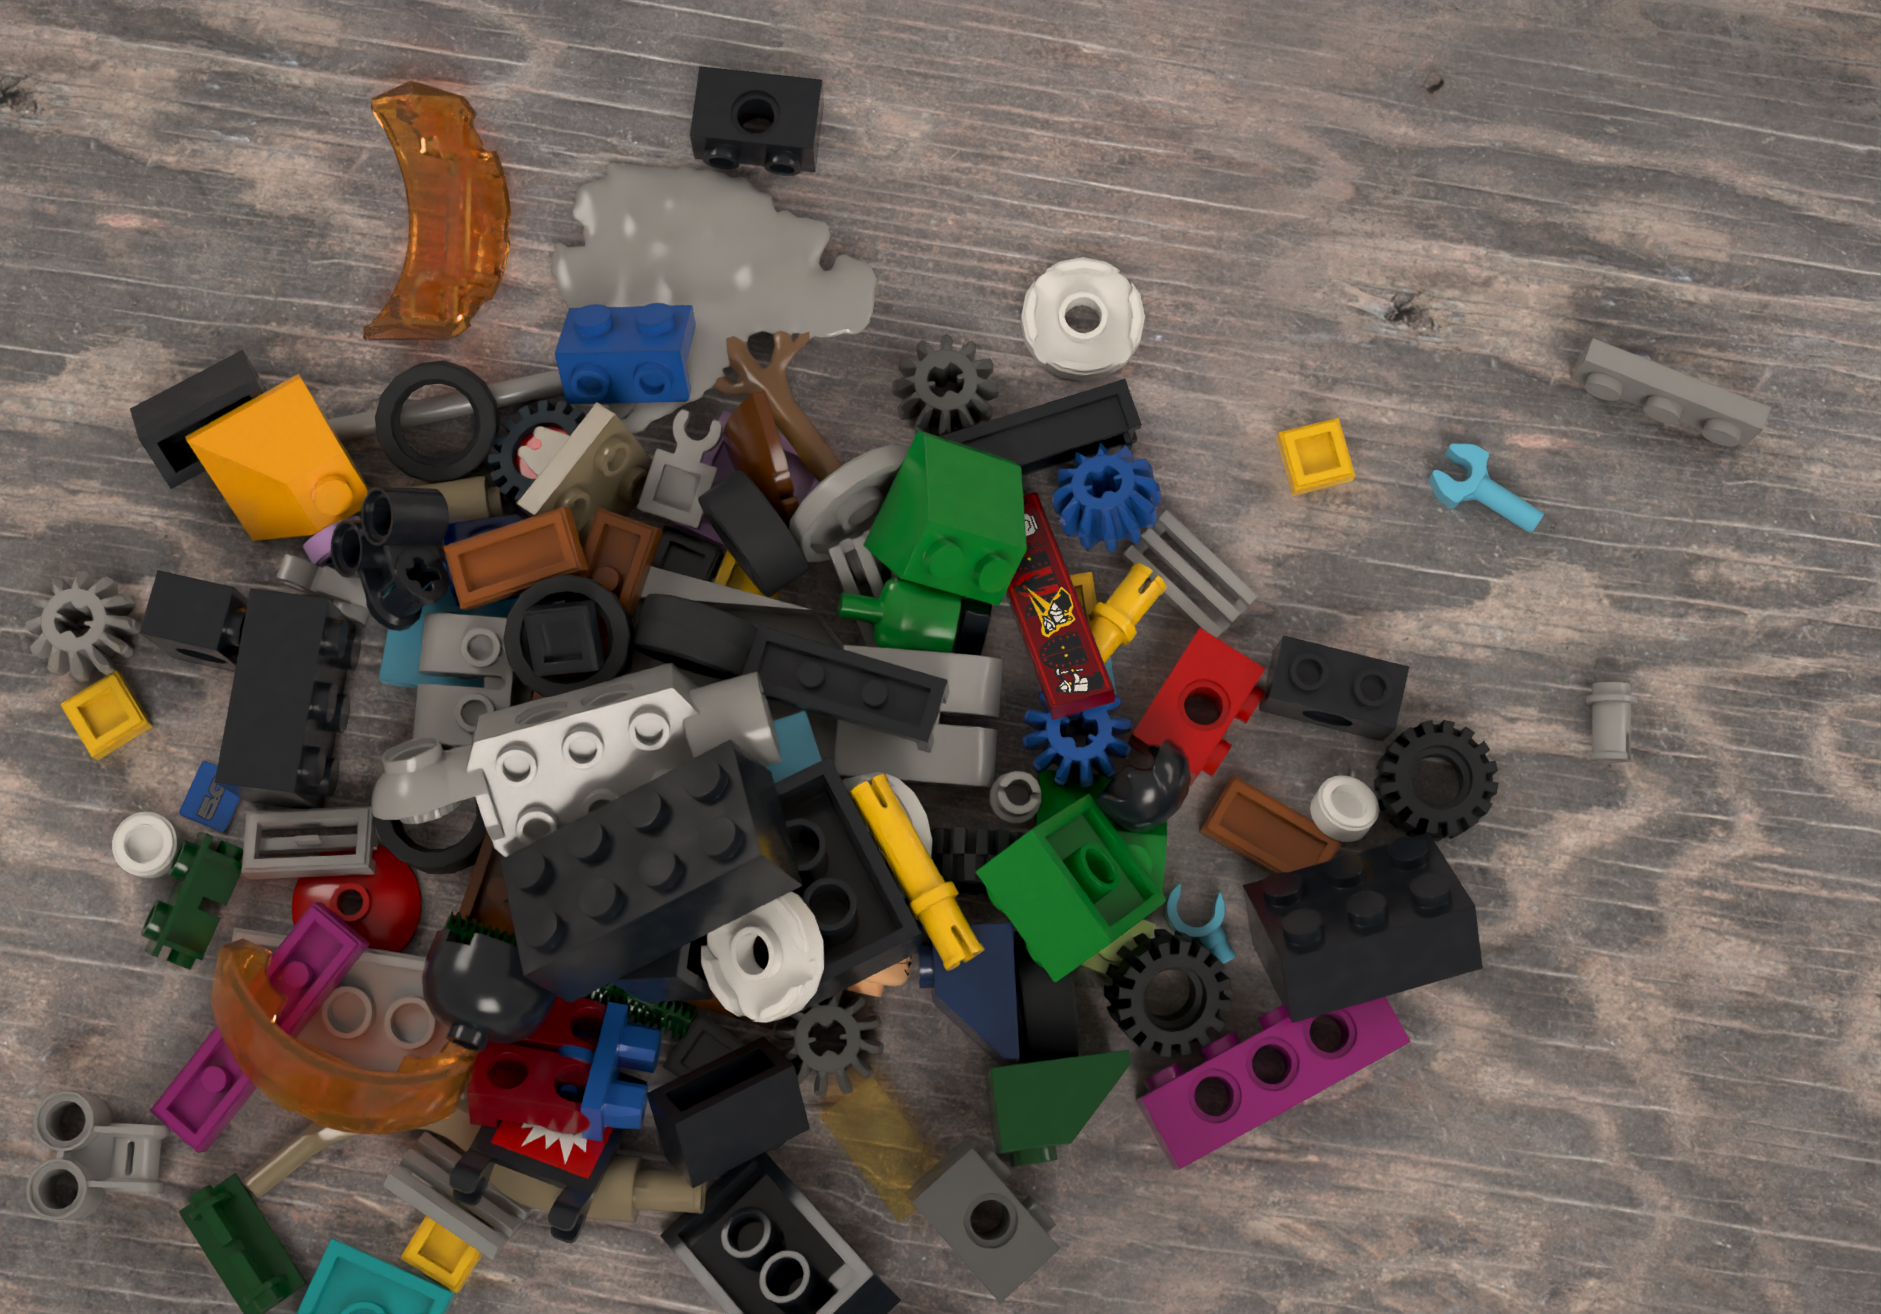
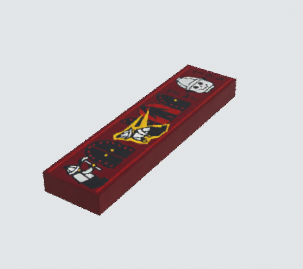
(1055, 623)

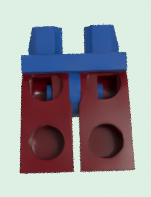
(568, 1072)

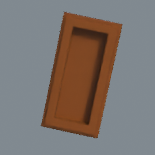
(515, 558)
(1266, 830)

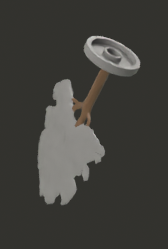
(745, 272)

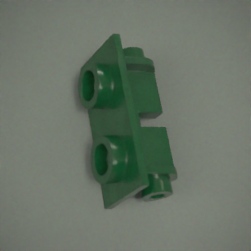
(179, 921)
(242, 1246)

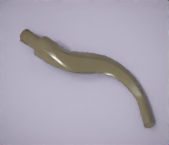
(619, 1198)

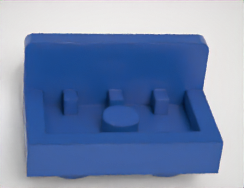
(626, 354)

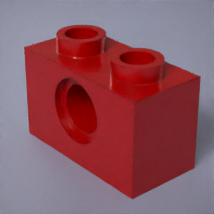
(1208, 671)

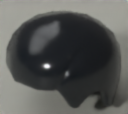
(1150, 796)

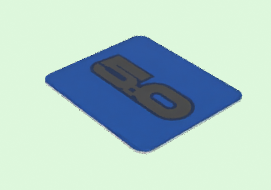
(208, 801)

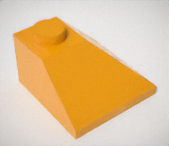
(280, 464)

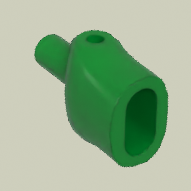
(906, 615)

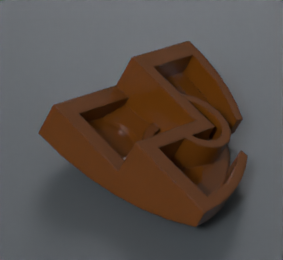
(758, 452)

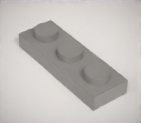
(1669, 394)

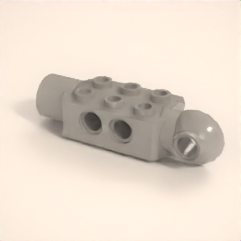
(573, 752)

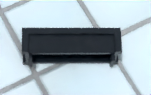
(1058, 429)
(847, 685)

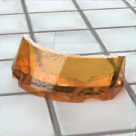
(454, 215)
(315, 1081)

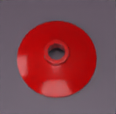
(389, 897)

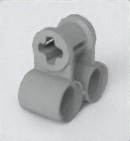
(100, 1158)

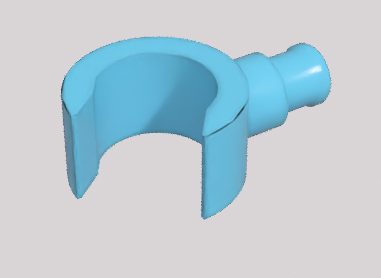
(1210, 935)

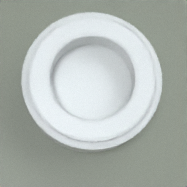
(1344, 808)
(146, 844)

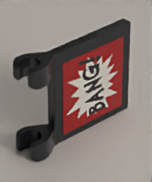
(544, 1155)

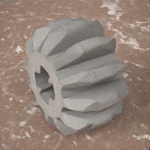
(60, 620)

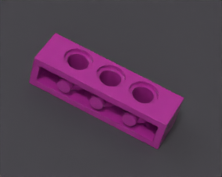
(1188, 1134)

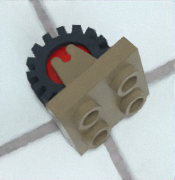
(569, 462)

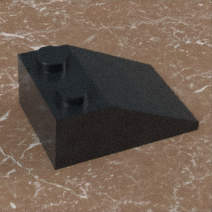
(773, 1250)

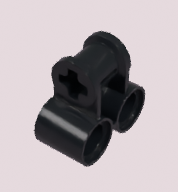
(395, 551)

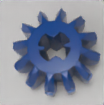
(1107, 498)
(1064, 751)

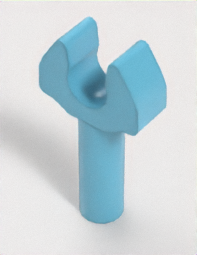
(1481, 488)

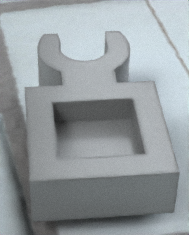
(681, 477)
(326, 583)

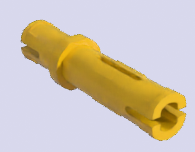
(929, 895)

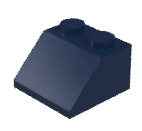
(979, 993)

